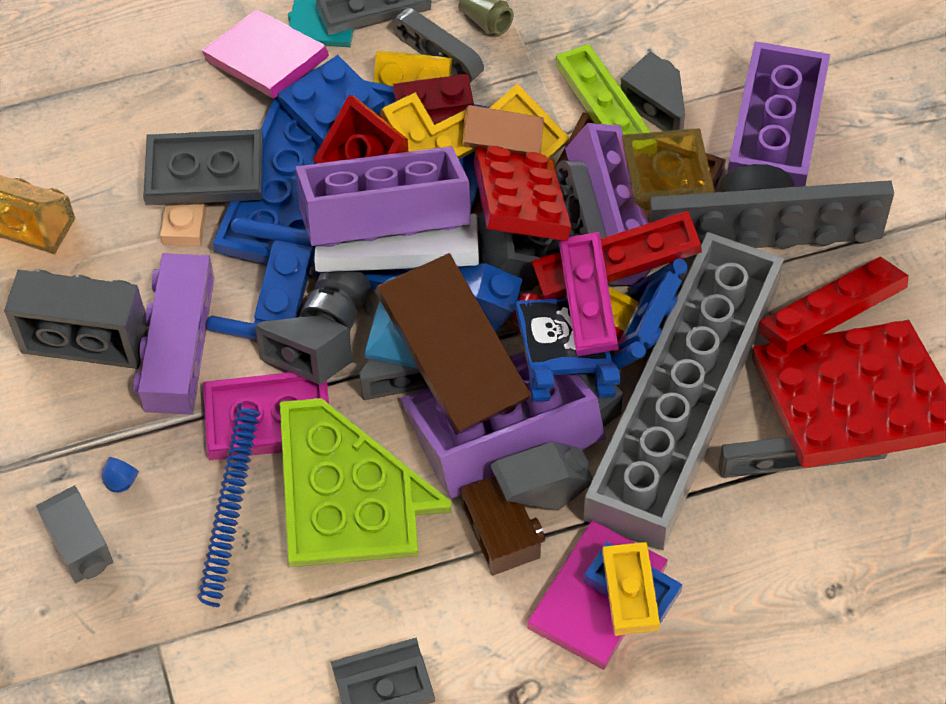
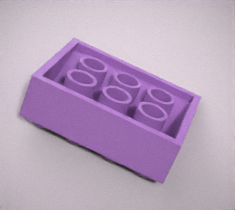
(460, 459)

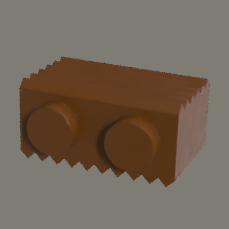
(501, 526)

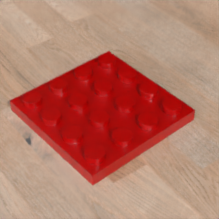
(856, 393)

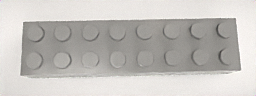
(683, 391)

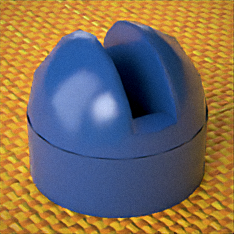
(118, 475)

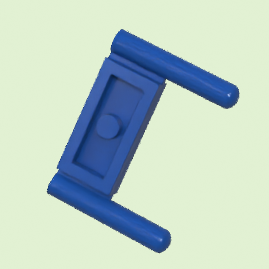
(283, 280)
(656, 301)

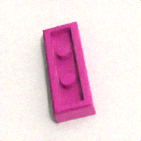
(588, 294)

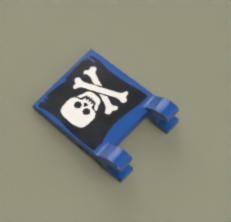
(552, 350)

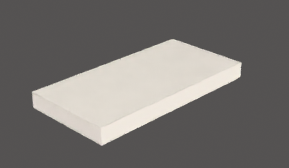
(401, 251)

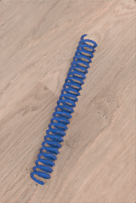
(243, 450)

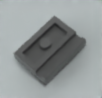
(384, 676)

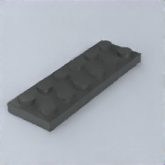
(786, 214)

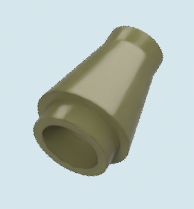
(490, 15)

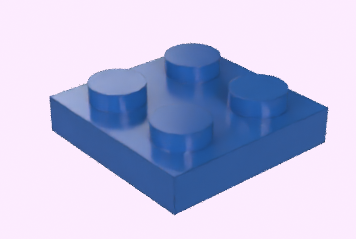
(321, 94)

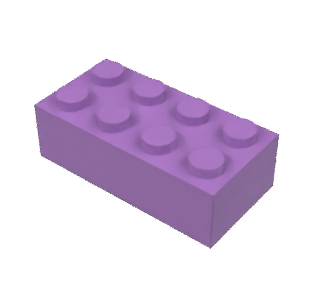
(780, 109)
(383, 196)

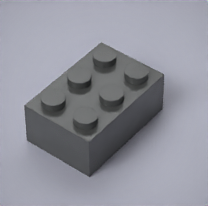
(77, 318)

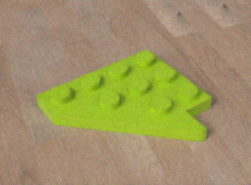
(347, 491)

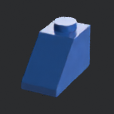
(493, 290)

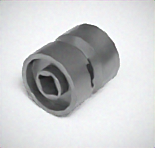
(338, 296)

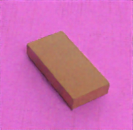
(501, 128)

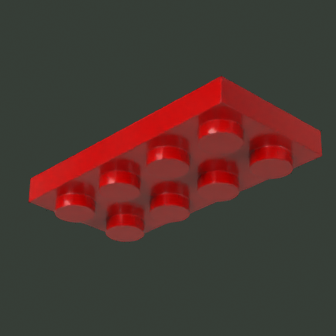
(521, 193)

